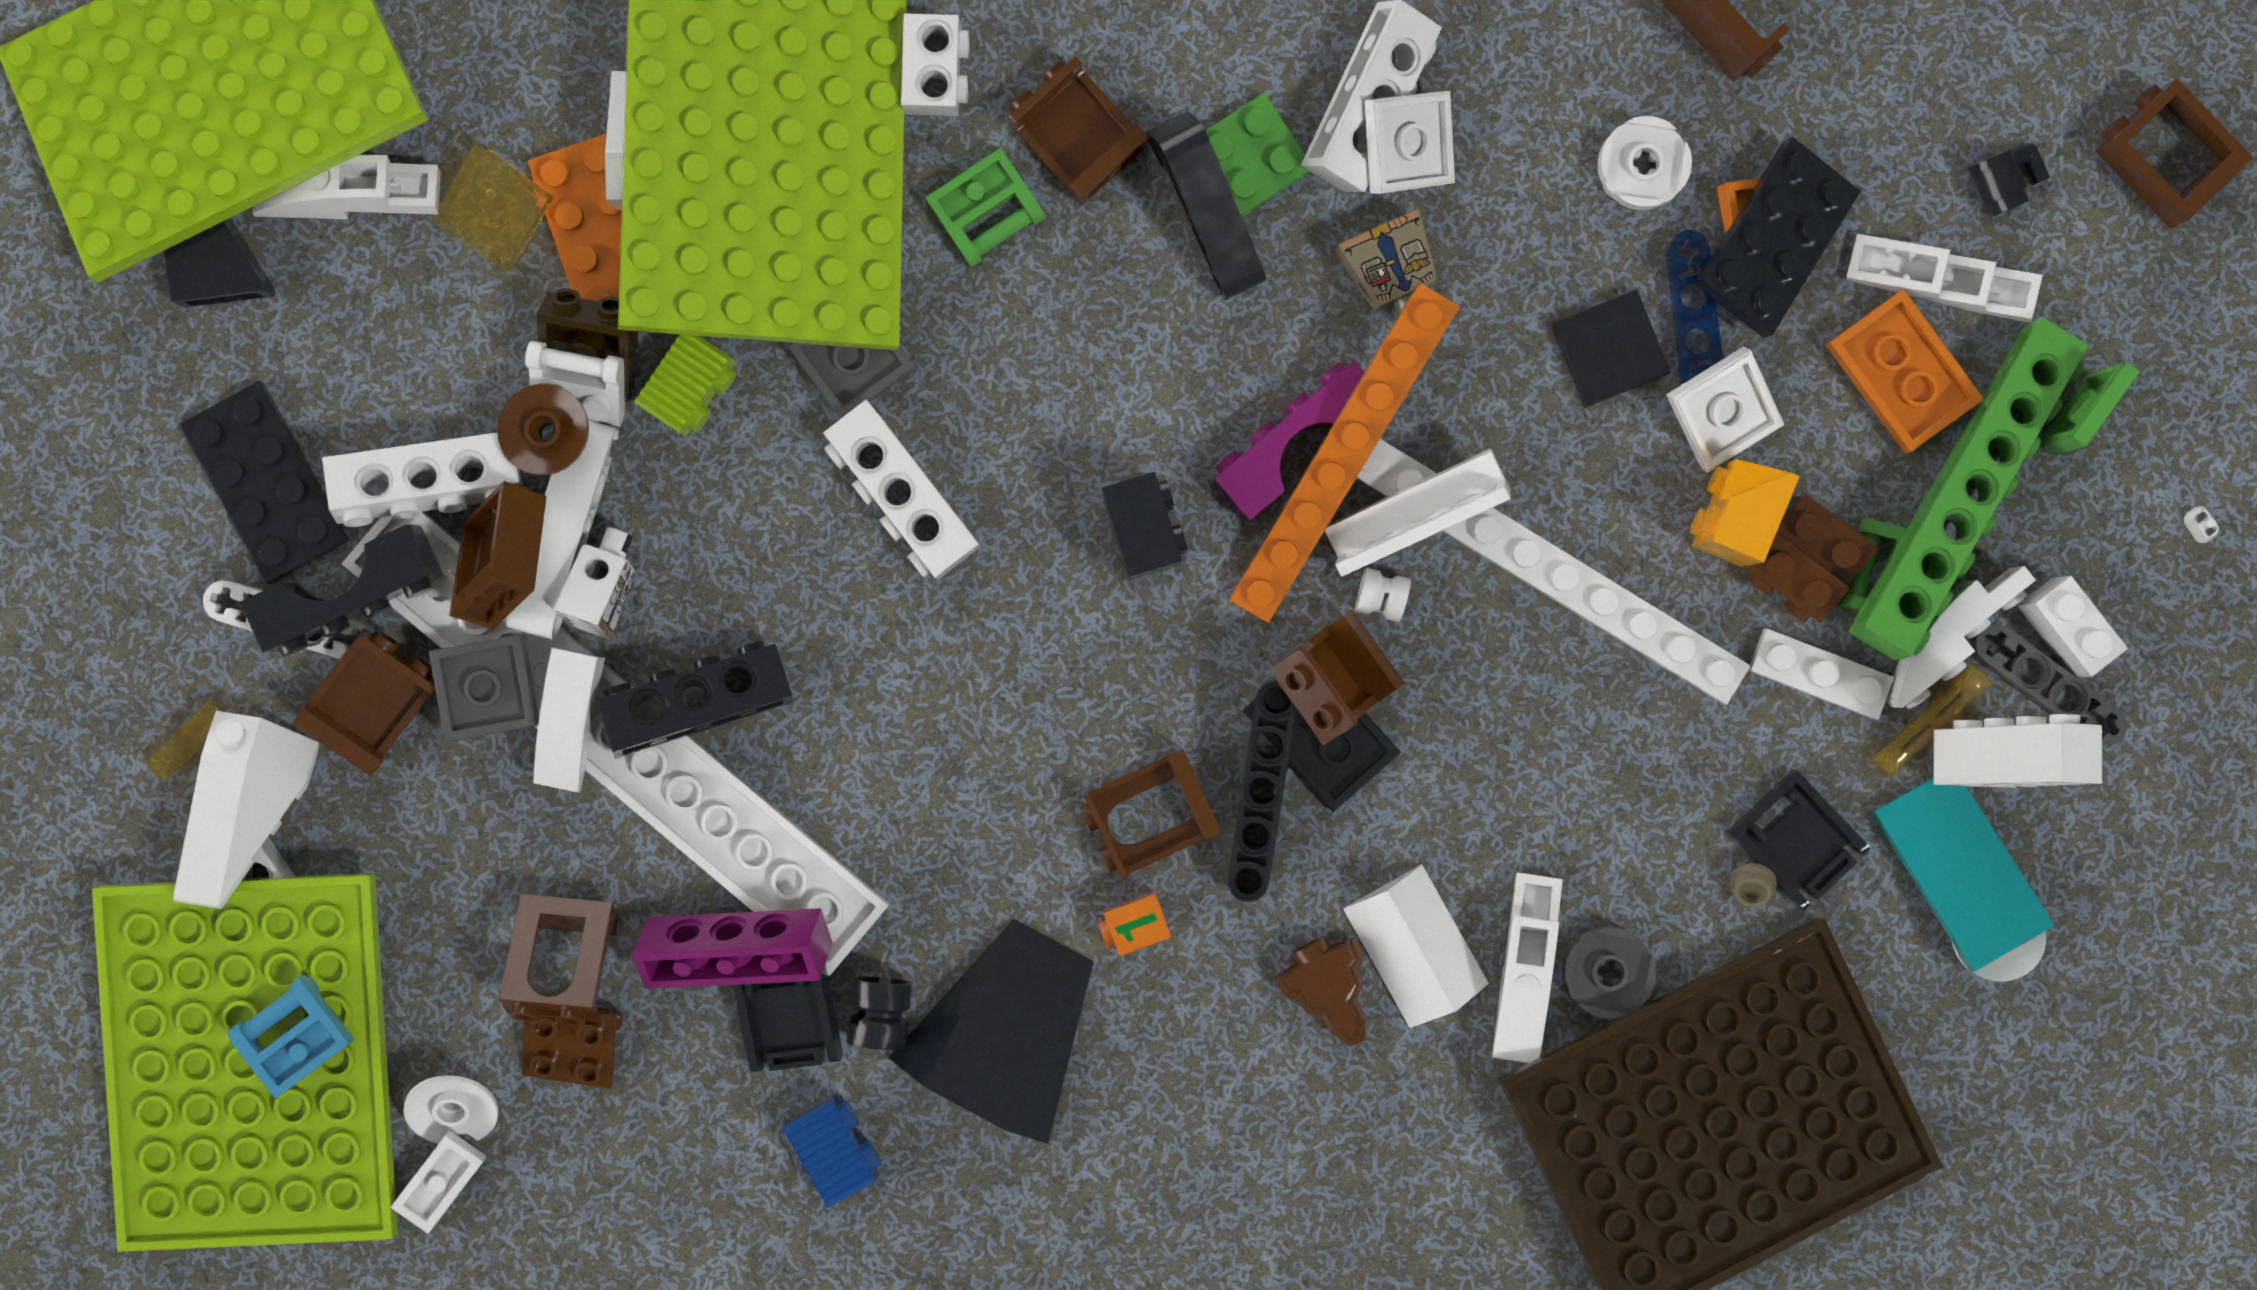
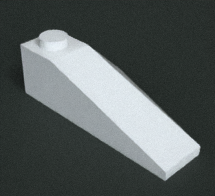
(240, 794)

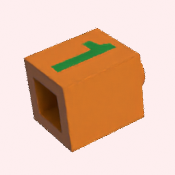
(1134, 924)

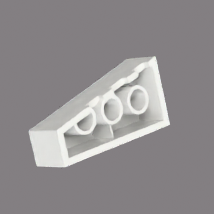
(2019, 753)

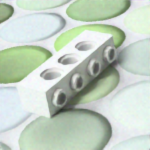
(1391, 27)
(866, 428)
(352, 474)

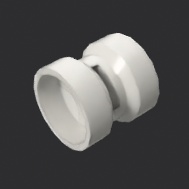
(1372, 593)

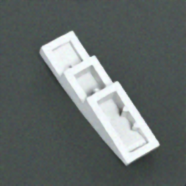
(1944, 278)

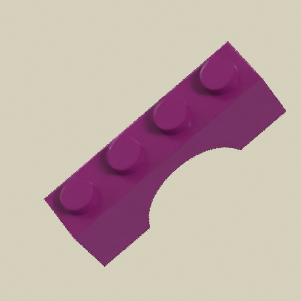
(1255, 478)

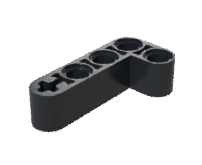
(1208, 203)

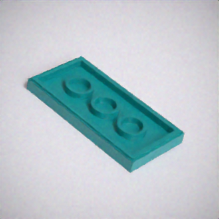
(1963, 871)

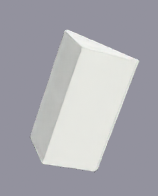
(1416, 947)

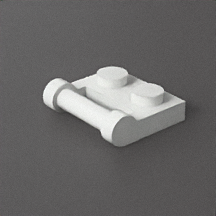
(591, 379)

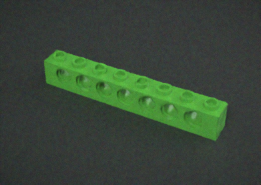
(2059, 361)

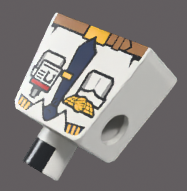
(597, 603)

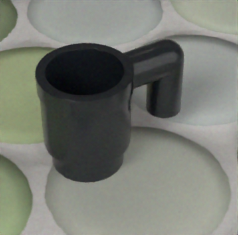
(2002, 181)

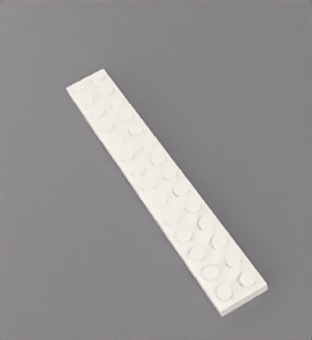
(674, 784)

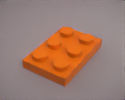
(1904, 371)

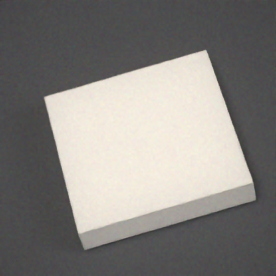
(1409, 141)
(1725, 409)

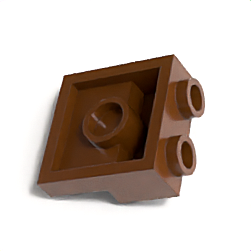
(1812, 559)

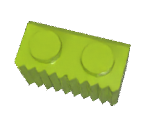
(687, 383)

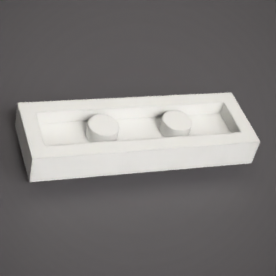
(1821, 674)

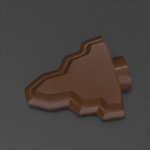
(1328, 985)

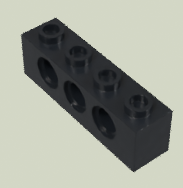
(630, 734)

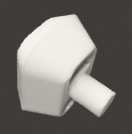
(2201, 524)

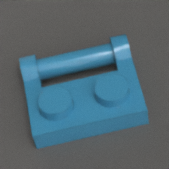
(300, 1048)

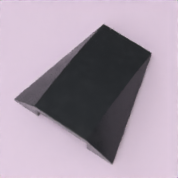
(1004, 1032)

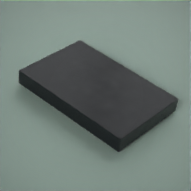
(1340, 765)

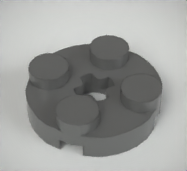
(1622, 993)

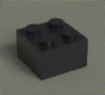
(1143, 525)

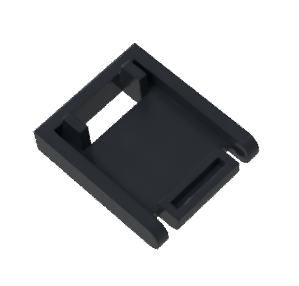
(1803, 844)
(789, 1023)

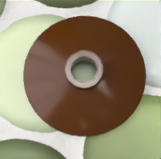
(526, 417)

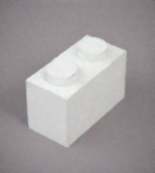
(2072, 626)

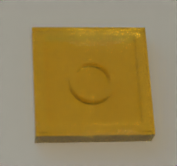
(492, 207)

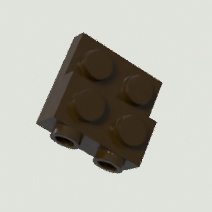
(586, 329)

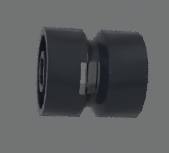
(879, 1013)

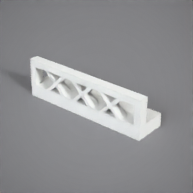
(1418, 512)

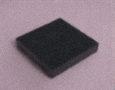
(1610, 348)

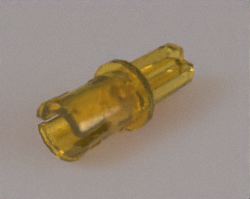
(184, 742)

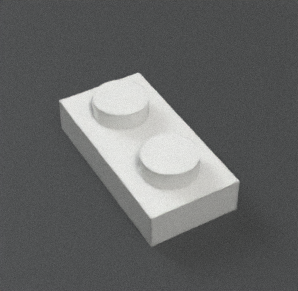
(438, 1181)

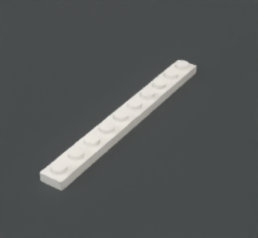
(1573, 584)

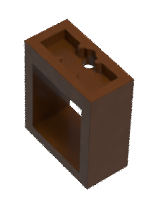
(2145, 181)
(498, 555)

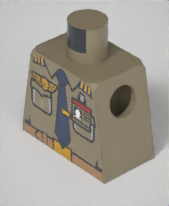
(1389, 261)

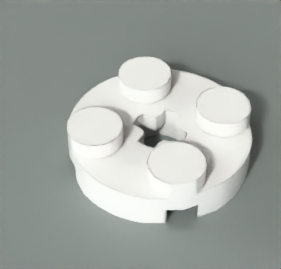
(1665, 148)

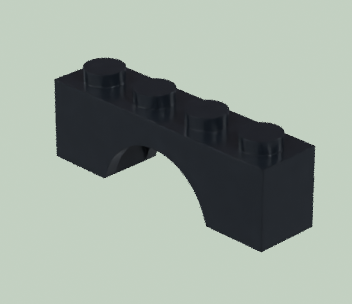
(392, 567)

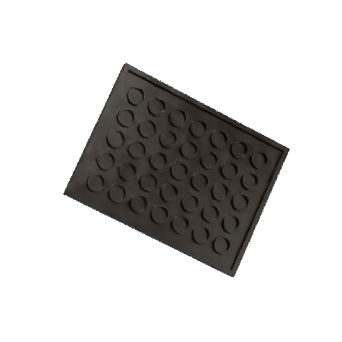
(1722, 1119)

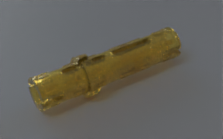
(1969, 683)

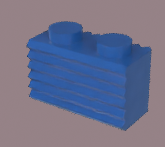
(833, 1150)

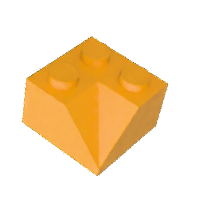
(1743, 511)

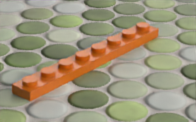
(1344, 451)

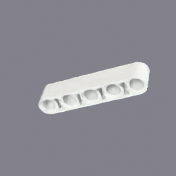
(567, 522)

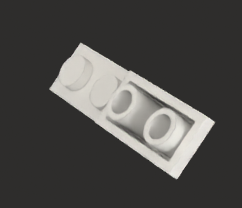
(359, 185)
(1947, 646)
(1527, 968)

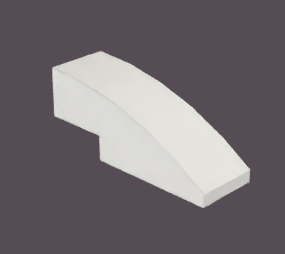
(567, 718)

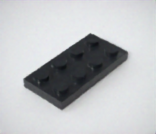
(1777, 237)
(264, 482)

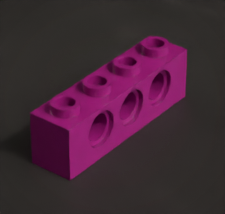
(733, 948)

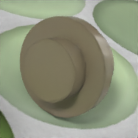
(1753, 884)

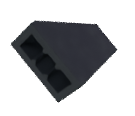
(215, 269)

